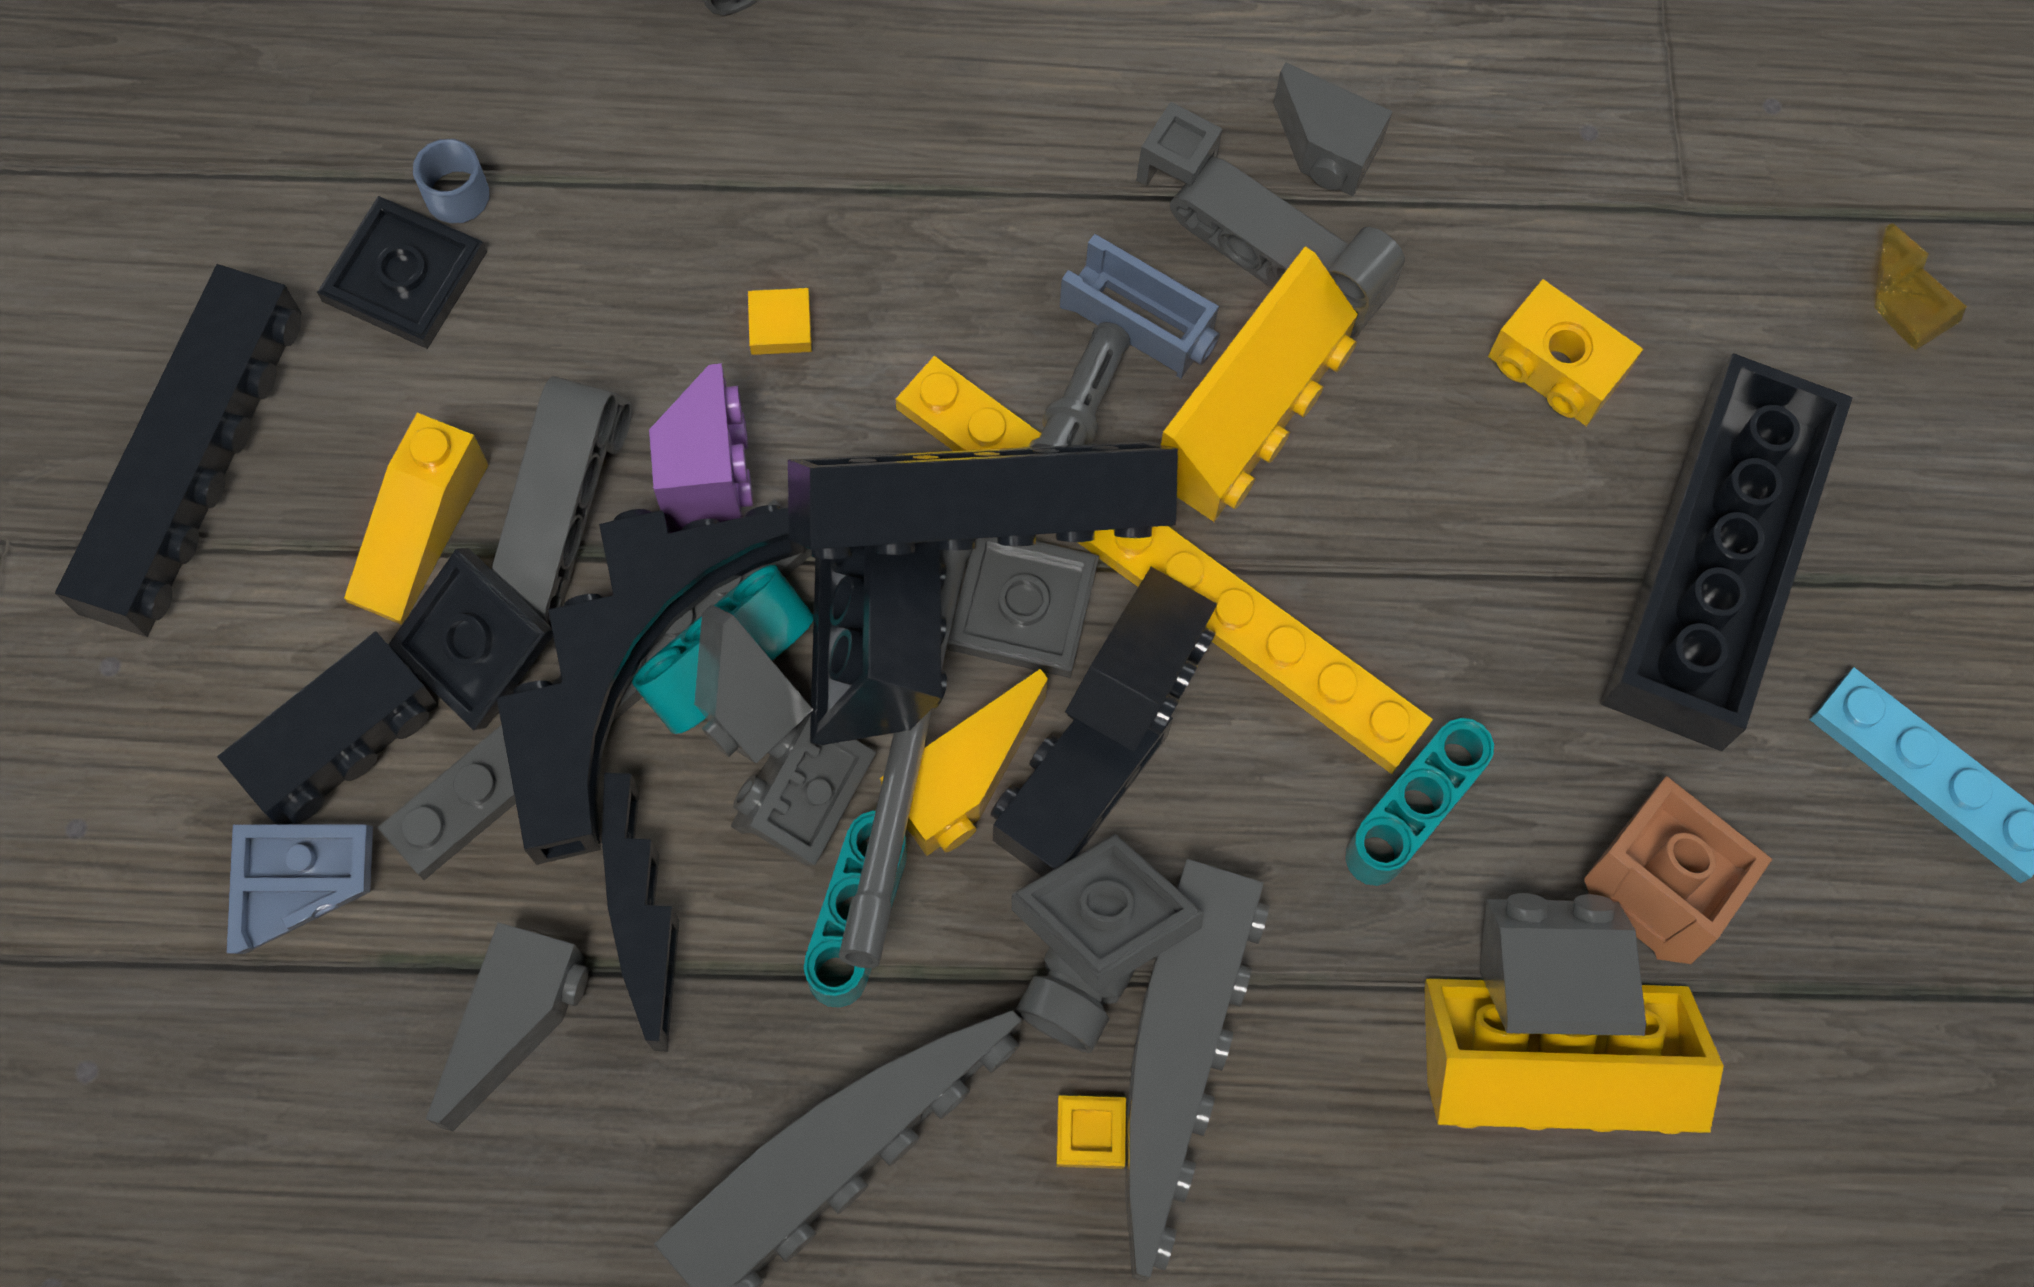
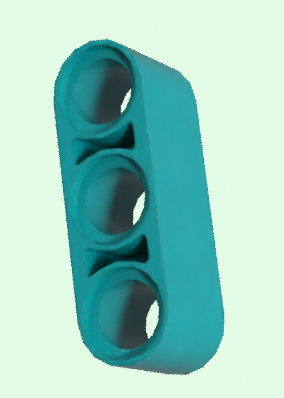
(766, 610)
(1438, 779)
(830, 926)

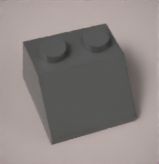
(1562, 966)

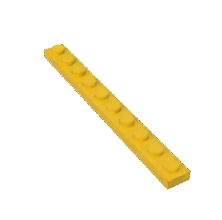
(1244, 620)

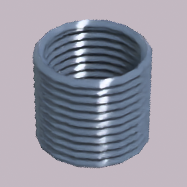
(443, 158)

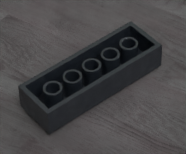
(1727, 553)

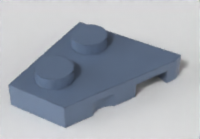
(292, 877)

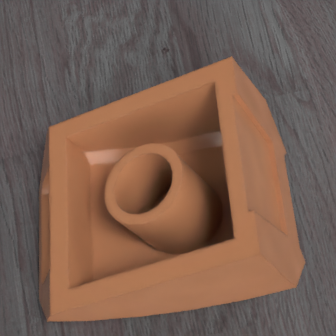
(1677, 873)

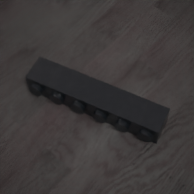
(181, 452)
(980, 494)

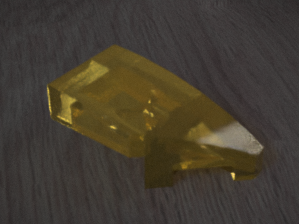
(1909, 295)

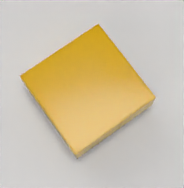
(779, 321)
(1091, 1132)

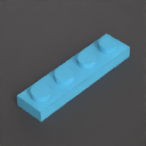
(1931, 772)

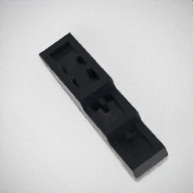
(641, 930)

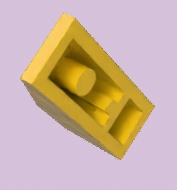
(414, 516)
(967, 765)

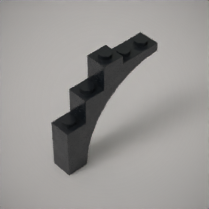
(561, 729)

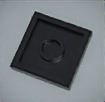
(402, 272)
(471, 638)

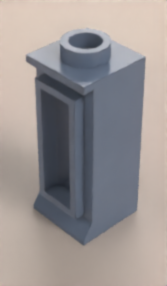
(1150, 290)

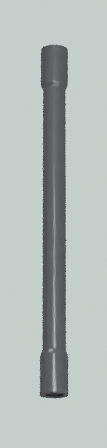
(871, 905)

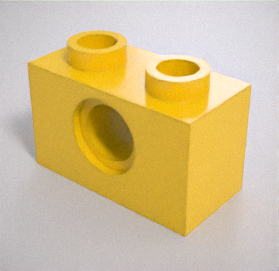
(1557, 323)

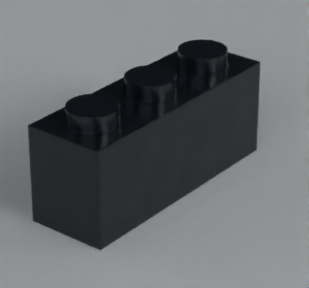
(1145, 661)
(329, 732)
(1068, 794)

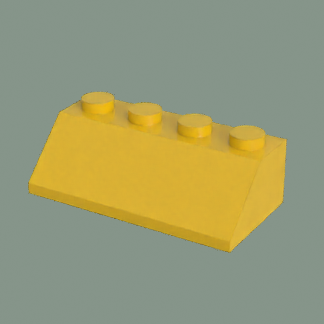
(1260, 385)
(1569, 1080)

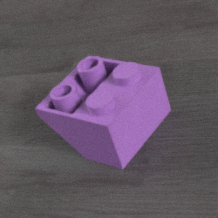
(701, 453)

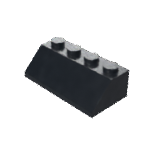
(876, 643)

